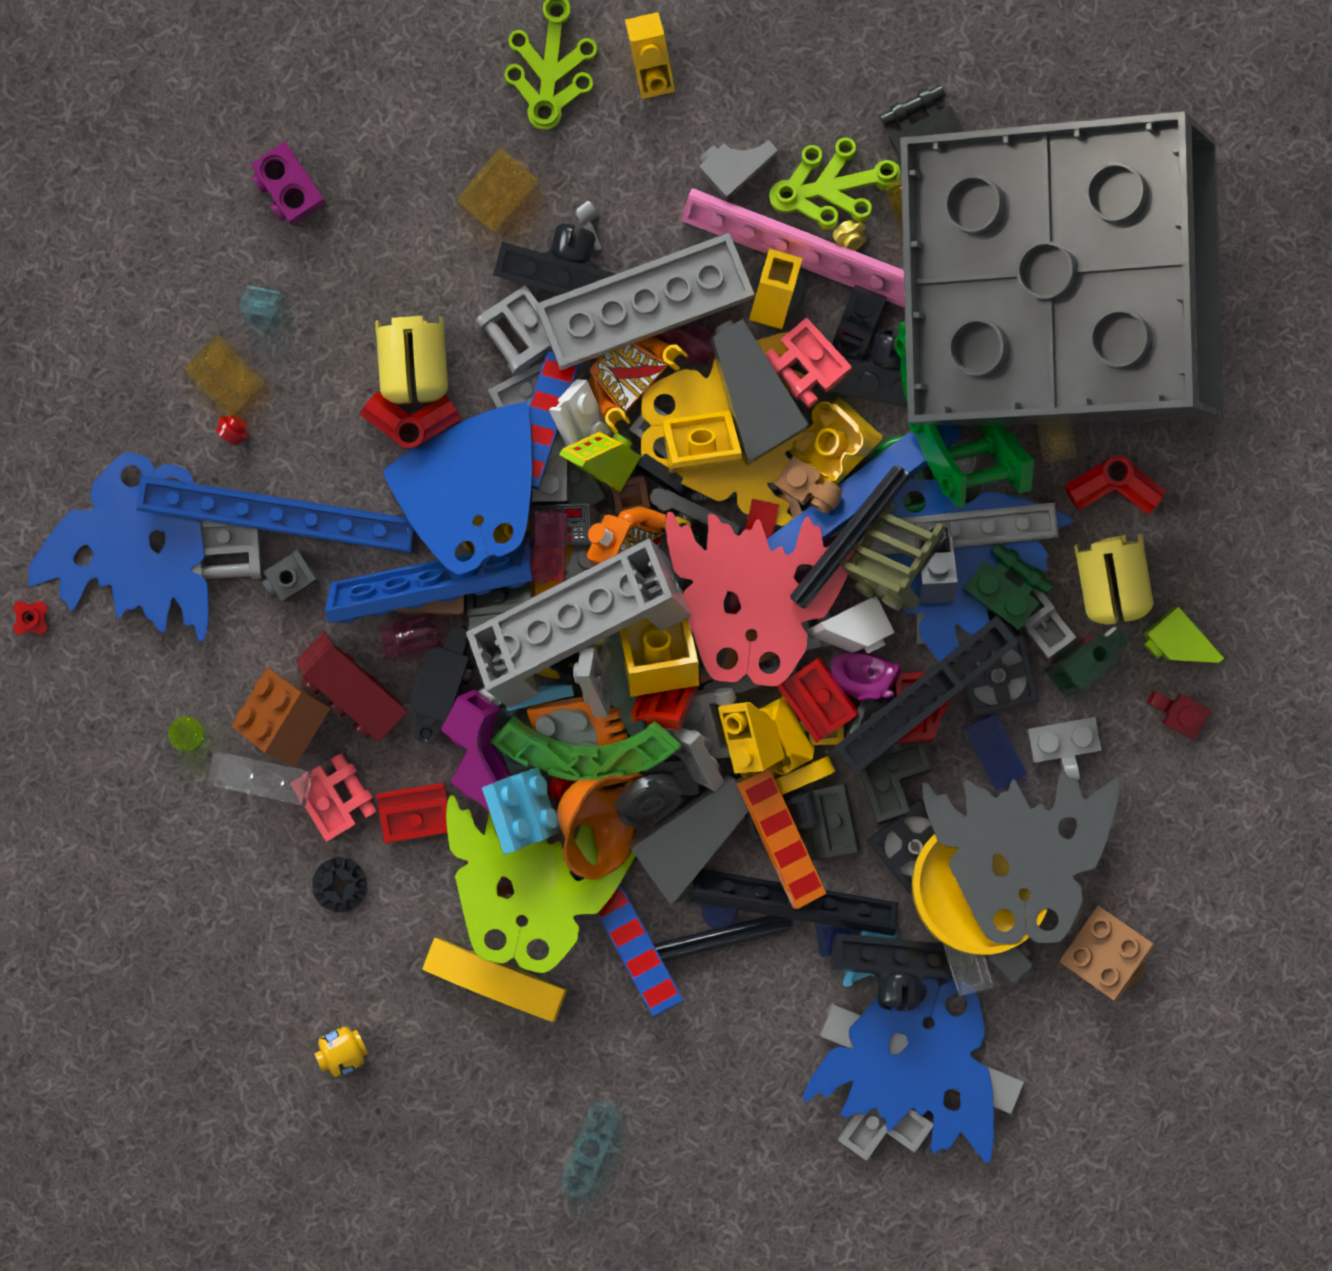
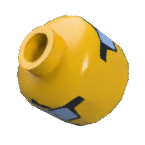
(341, 1052)

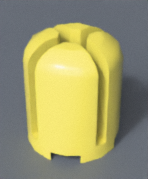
(428, 359)
(1131, 579)

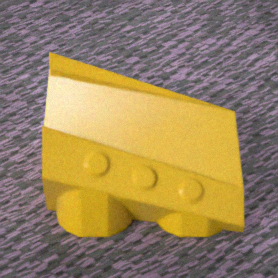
(835, 440)
(793, 739)

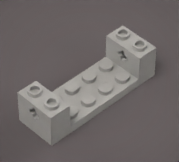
(575, 616)

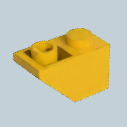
(650, 55)
(775, 289)
(750, 737)

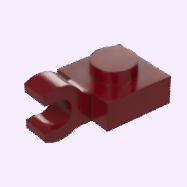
(1182, 713)

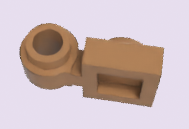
(802, 481)

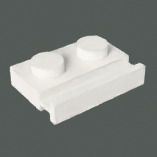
(578, 414)

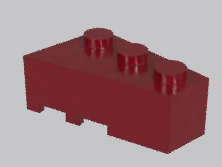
(349, 688)

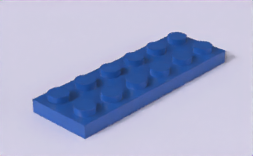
(425, 583)

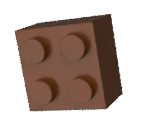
(280, 717)

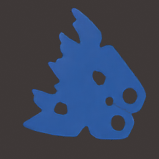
(124, 553)
(939, 622)
(920, 1073)

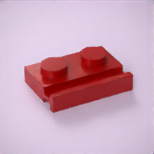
(818, 699)
(664, 707)
(413, 812)

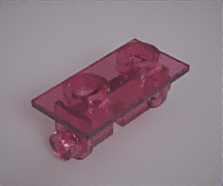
(695, 342)
(550, 546)

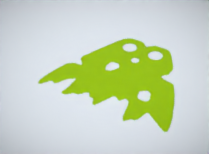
(541, 890)

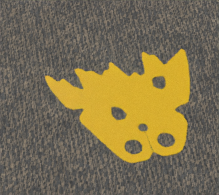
(704, 395)

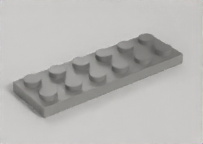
(644, 301)

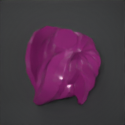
(865, 675)

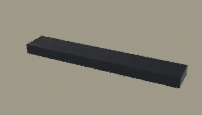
(771, 899)

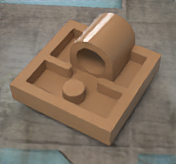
(1108, 954)

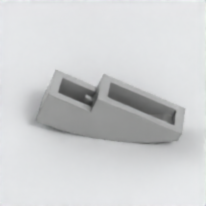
(1045, 626)

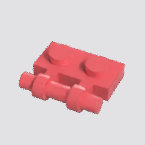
(815, 355)
(327, 806)

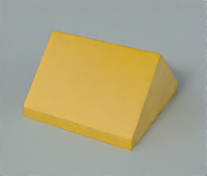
(701, 442)

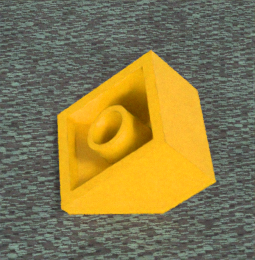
(657, 658)

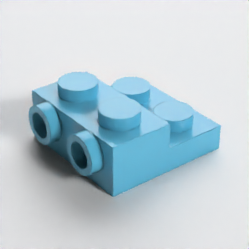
(521, 810)

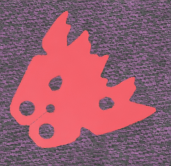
(764, 587)

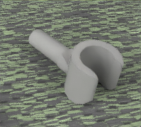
(586, 214)

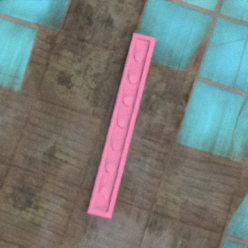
(817, 253)

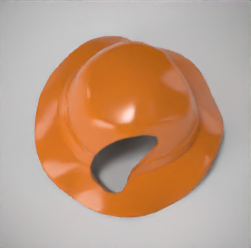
(590, 805)

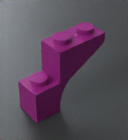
(472, 727)

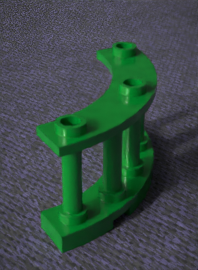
(1012, 460)

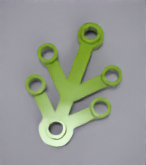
(550, 69)
(830, 187)

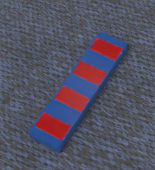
(549, 388)
(639, 954)

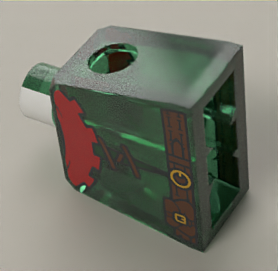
(1079, 669)

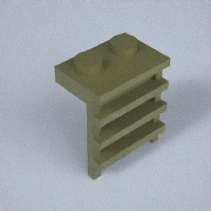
(883, 576)

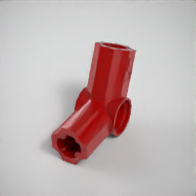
(392, 419)
(1133, 486)

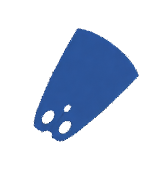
(466, 473)

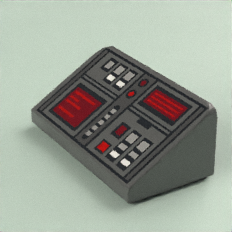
(579, 521)

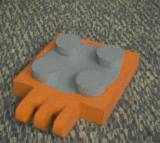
(575, 724)

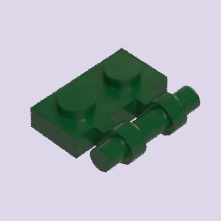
(1001, 595)

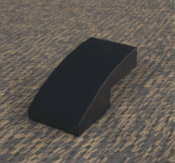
(858, 322)

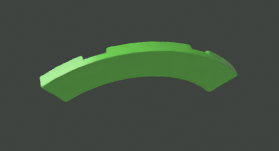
(582, 761)

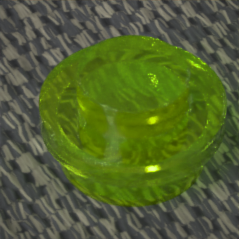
(185, 733)

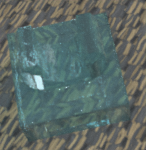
(259, 302)

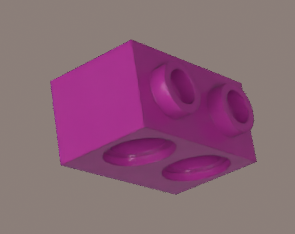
(294, 180)

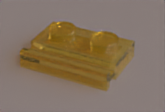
(497, 190)
(224, 376)

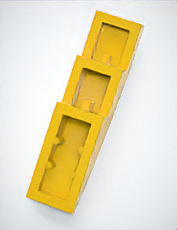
(494, 980)

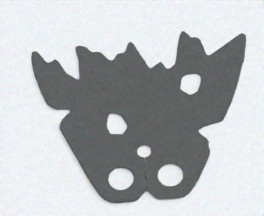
(1031, 845)

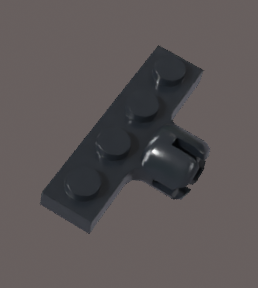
(557, 270)
(877, 377)
(895, 963)

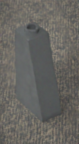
(754, 392)
(687, 839)

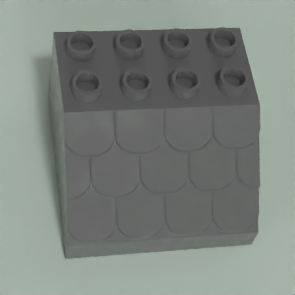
(1063, 274)

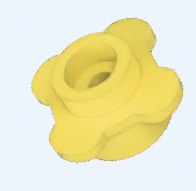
(850, 235)

